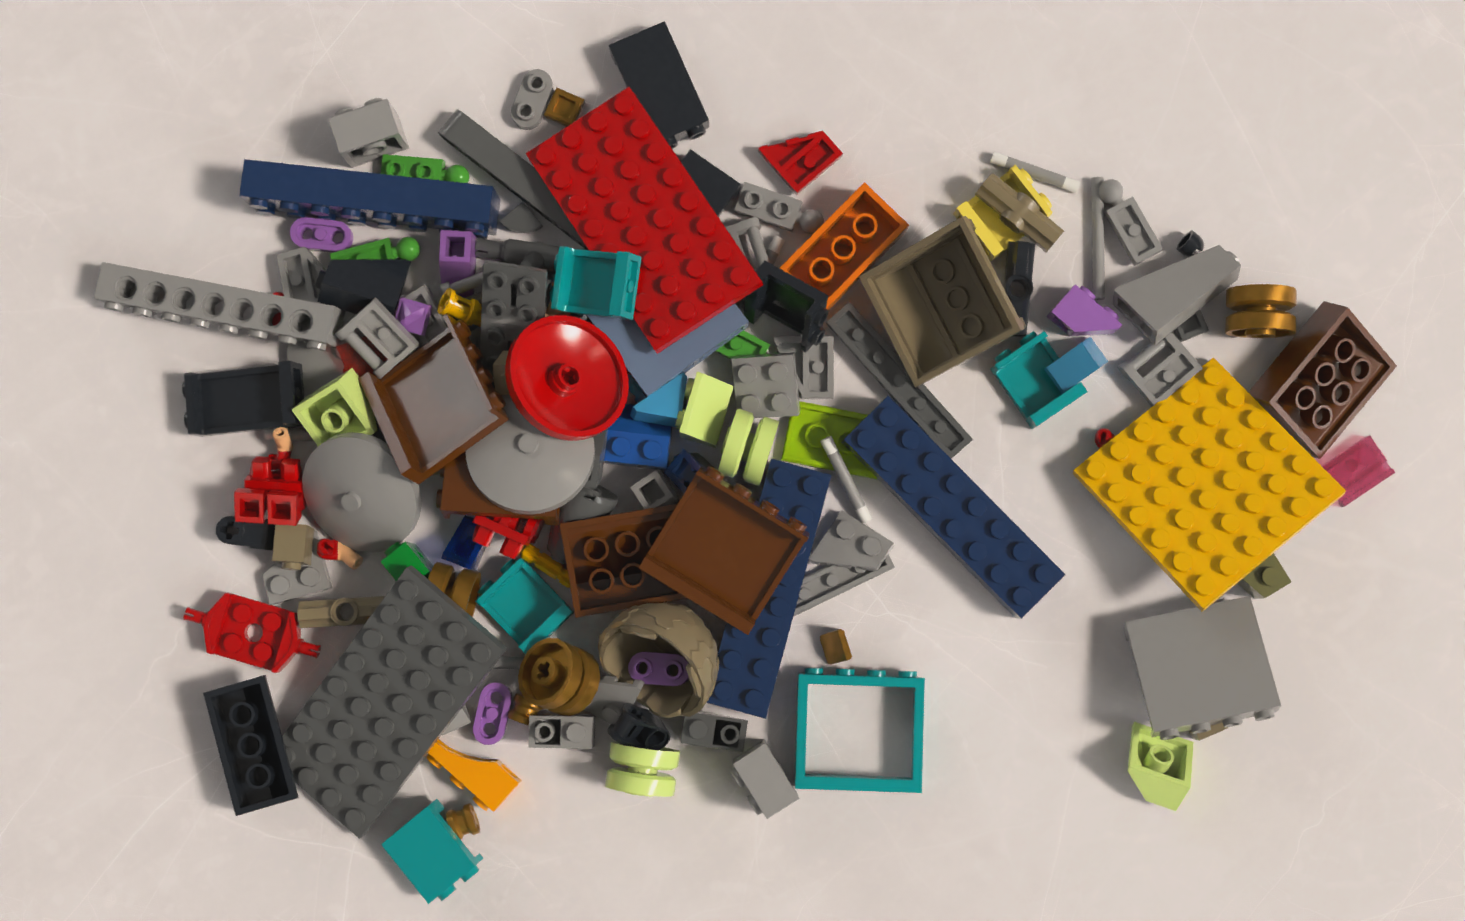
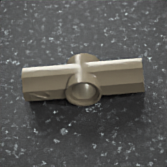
(1019, 212)
(327, 612)

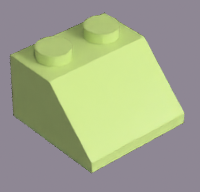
(336, 409)

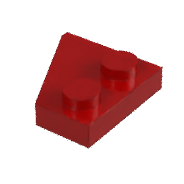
(801, 159)

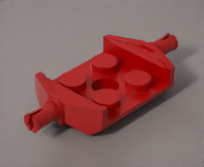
(227, 635)

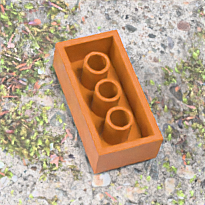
(847, 244)

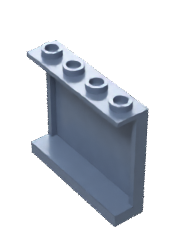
(655, 370)

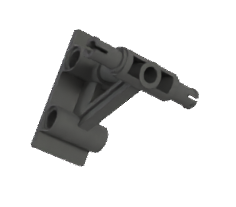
(512, 291)

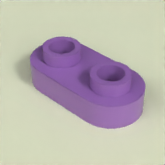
(322, 235)
(658, 668)
(492, 713)

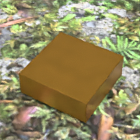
(564, 107)

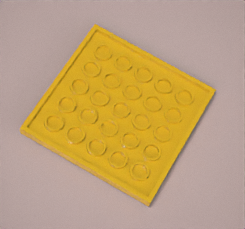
(1208, 484)

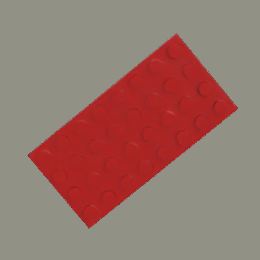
(636, 197)

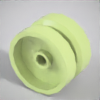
(748, 447)
(642, 772)

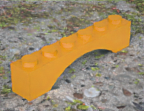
(485, 778)

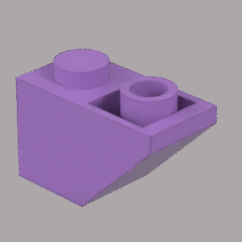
(457, 257)
(1081, 315)

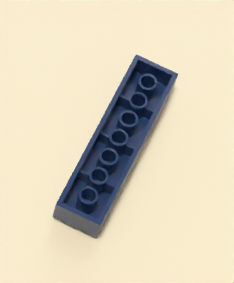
(369, 198)
(953, 508)
(752, 661)

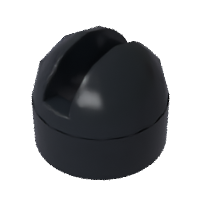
(1190, 243)

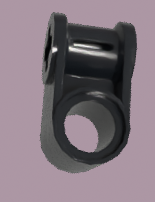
(250, 534)
(639, 729)

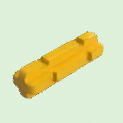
(546, 564)

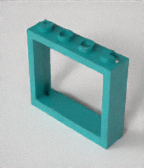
(851, 782)

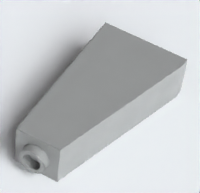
(1176, 292)

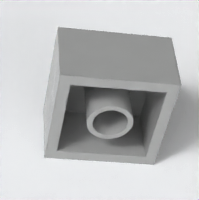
(368, 132)
(764, 779)

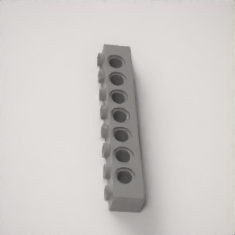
(117, 280)

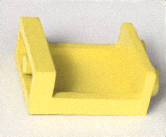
(989, 228)

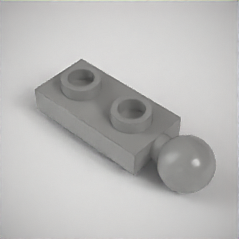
(776, 209)
(1129, 223)

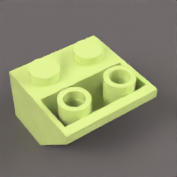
(705, 409)

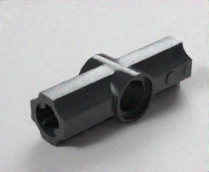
(1020, 269)

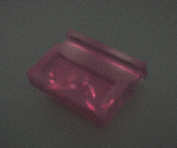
(1358, 469)

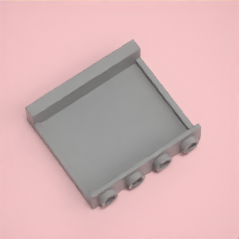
(1202, 668)

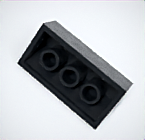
(250, 745)

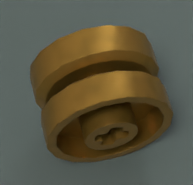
(1261, 311)
(462, 590)
(559, 677)

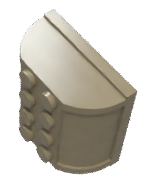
(941, 301)

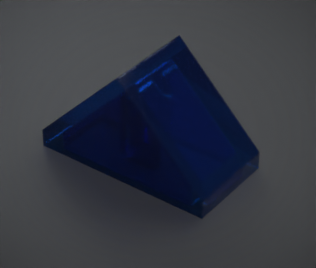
(462, 549)

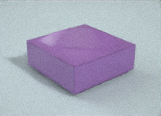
(413, 315)

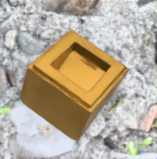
(835, 646)

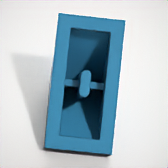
(1076, 365)
(663, 404)

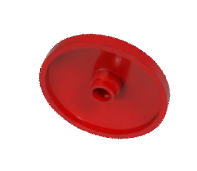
(566, 377)

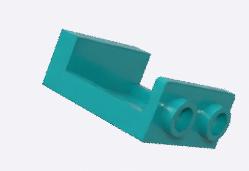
(595, 282)
(1027, 382)
(524, 604)
(431, 854)

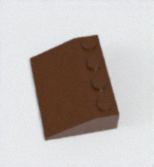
(1323, 377)
(606, 558)

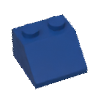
(637, 443)

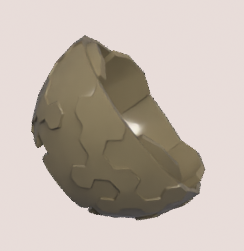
(663, 630)

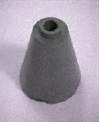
(587, 504)

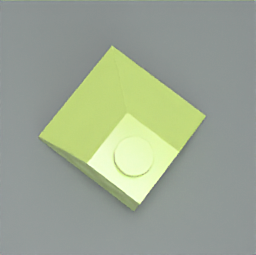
(1160, 766)

